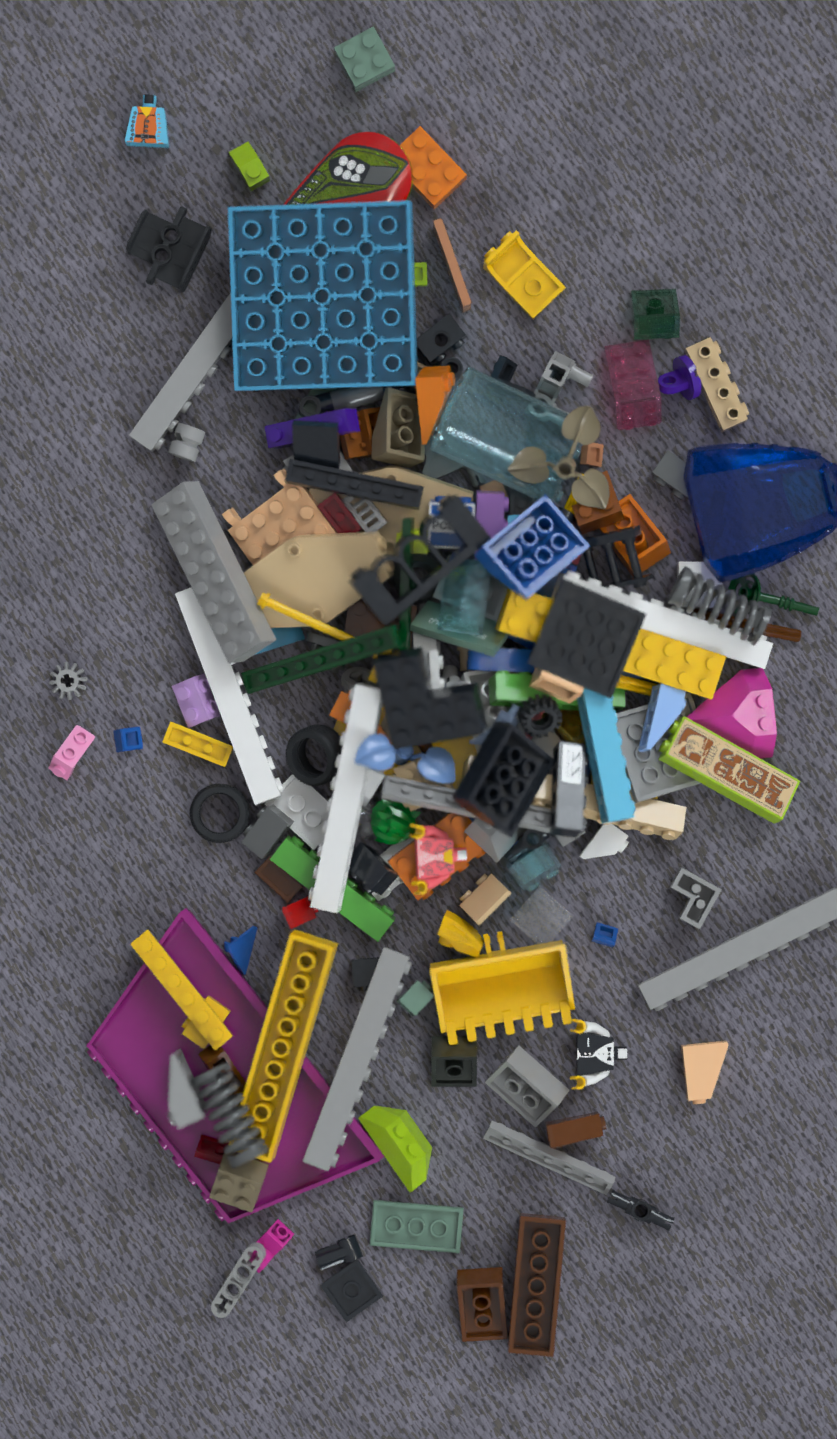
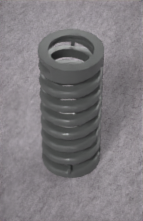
(757, 618)
(217, 1078)

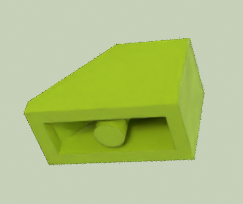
(249, 166)

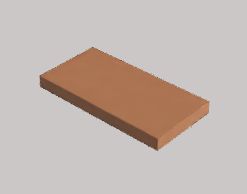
(452, 265)

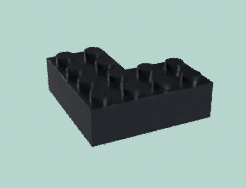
(416, 711)

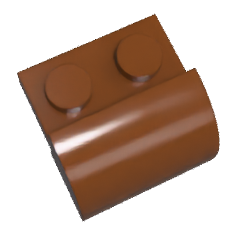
(360, 443)

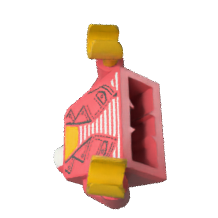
(433, 857)

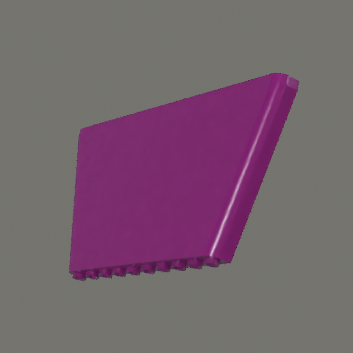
(147, 1029)

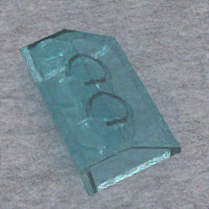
(465, 599)

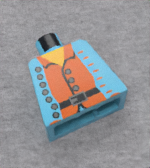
(147, 125)

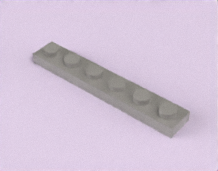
(549, 1157)

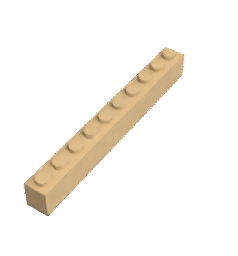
(649, 816)

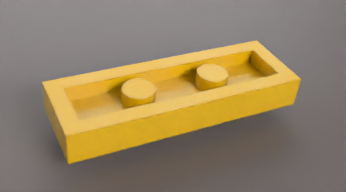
(197, 744)

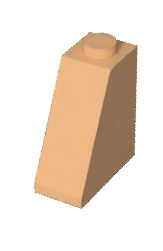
(701, 1068)

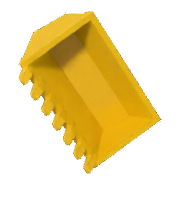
(502, 988)

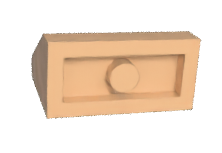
(555, 686)

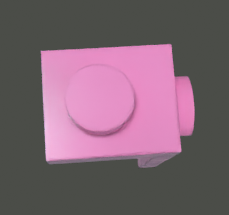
(71, 752)

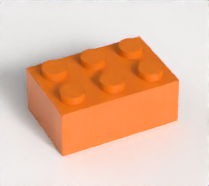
(433, 170)

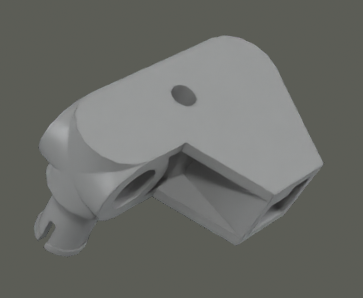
(549, 389)

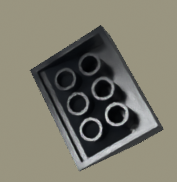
(503, 778)

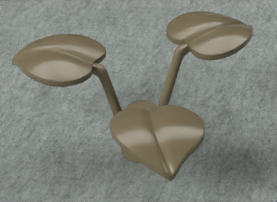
(588, 489)

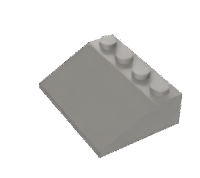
(183, 1099)

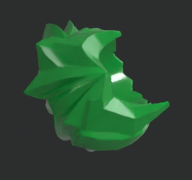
(392, 822)

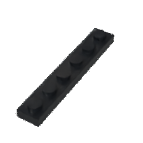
(354, 484)

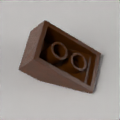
(482, 1304)

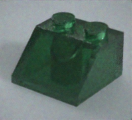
(655, 314)

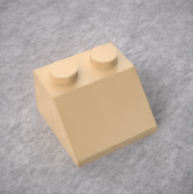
(484, 898)

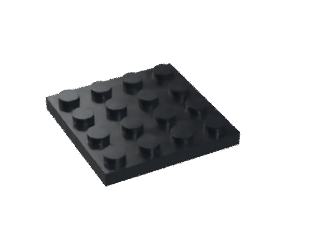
(586, 638)

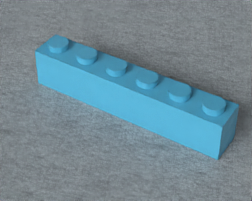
(605, 757)

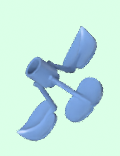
(379, 755)

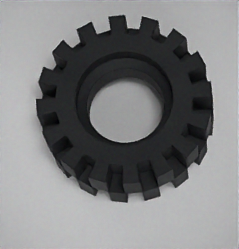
(544, 725)

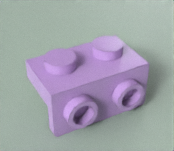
(196, 700)

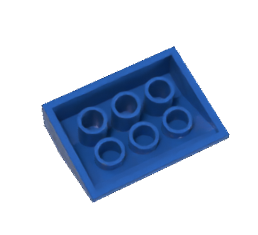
(532, 548)

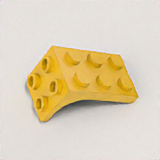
(522, 274)

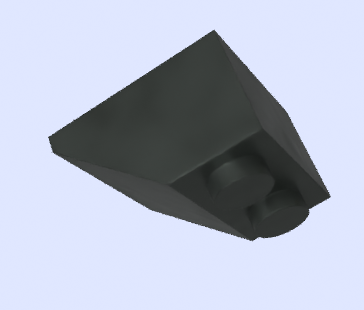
(453, 1063)

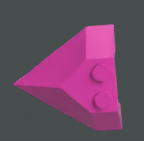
(742, 712)

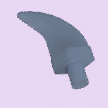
(507, 717)

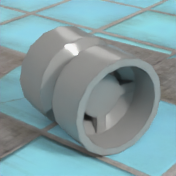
(186, 442)

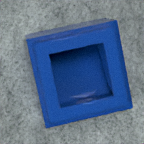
(128, 739)

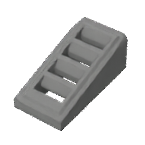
(363, 523)

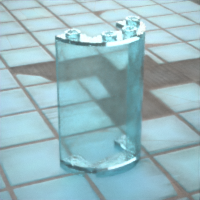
(492, 423)

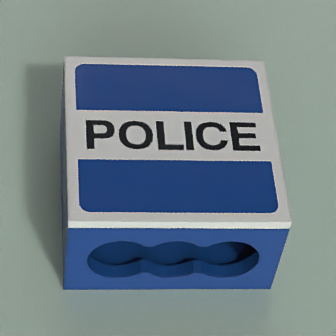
(440, 532)

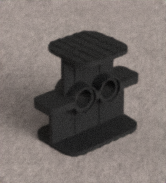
(183, 252)

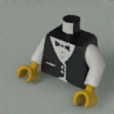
(594, 1053)

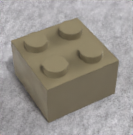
(240, 1184)

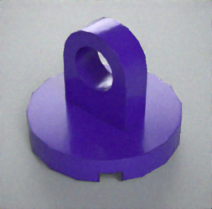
(682, 379)

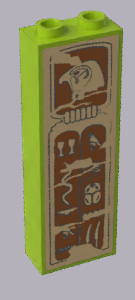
(728, 769)

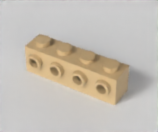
(716, 384)

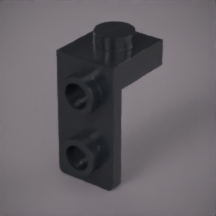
(504, 371)

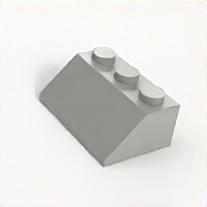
(491, 839)
(527, 1086)

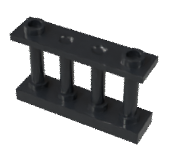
(607, 541)

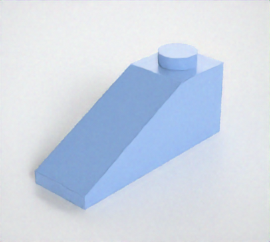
(663, 709)

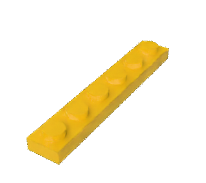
(181, 990)

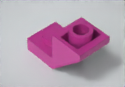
(273, 1240)

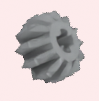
(72, 674)

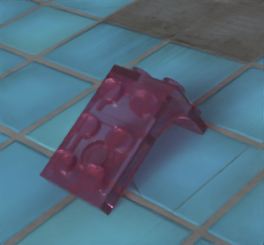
(634, 384)

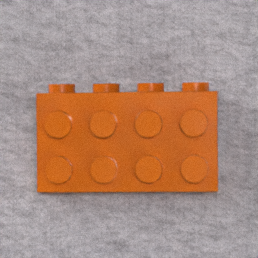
(454, 825)

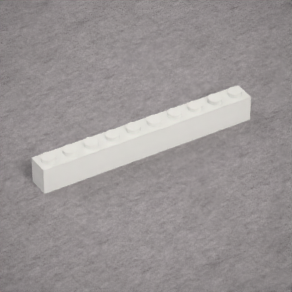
(680, 626)
(231, 703)
(347, 801)

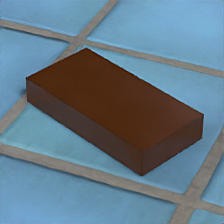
(278, 880)

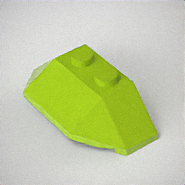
(400, 1143)

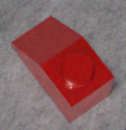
(299, 912)

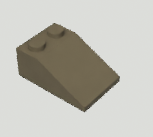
(398, 430)

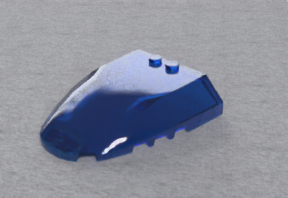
(758, 504)

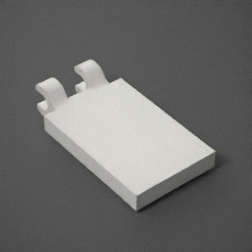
(305, 808)

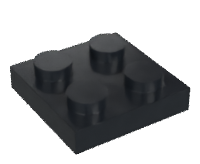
(351, 1290)

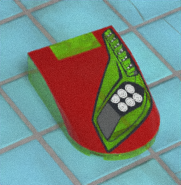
(356, 171)

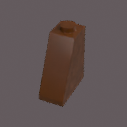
(575, 1129)

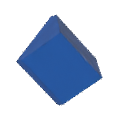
(605, 935)

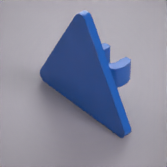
(241, 948)

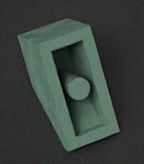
(416, 997)

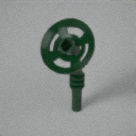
(755, 594)

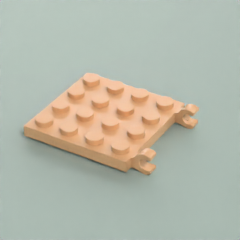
(278, 519)

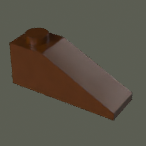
(216, 1058)

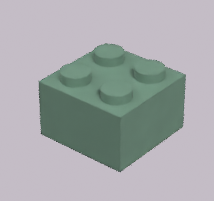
(364, 59)

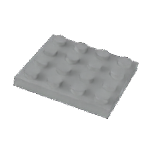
(646, 773)

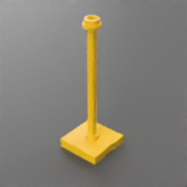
(265, 600)

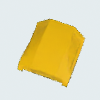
(459, 934)

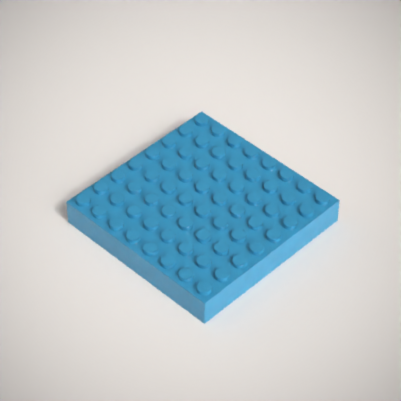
(323, 295)

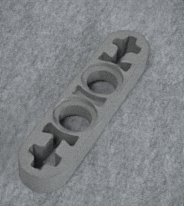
(238, 1280)

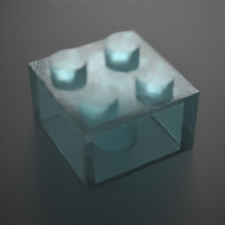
(534, 867)

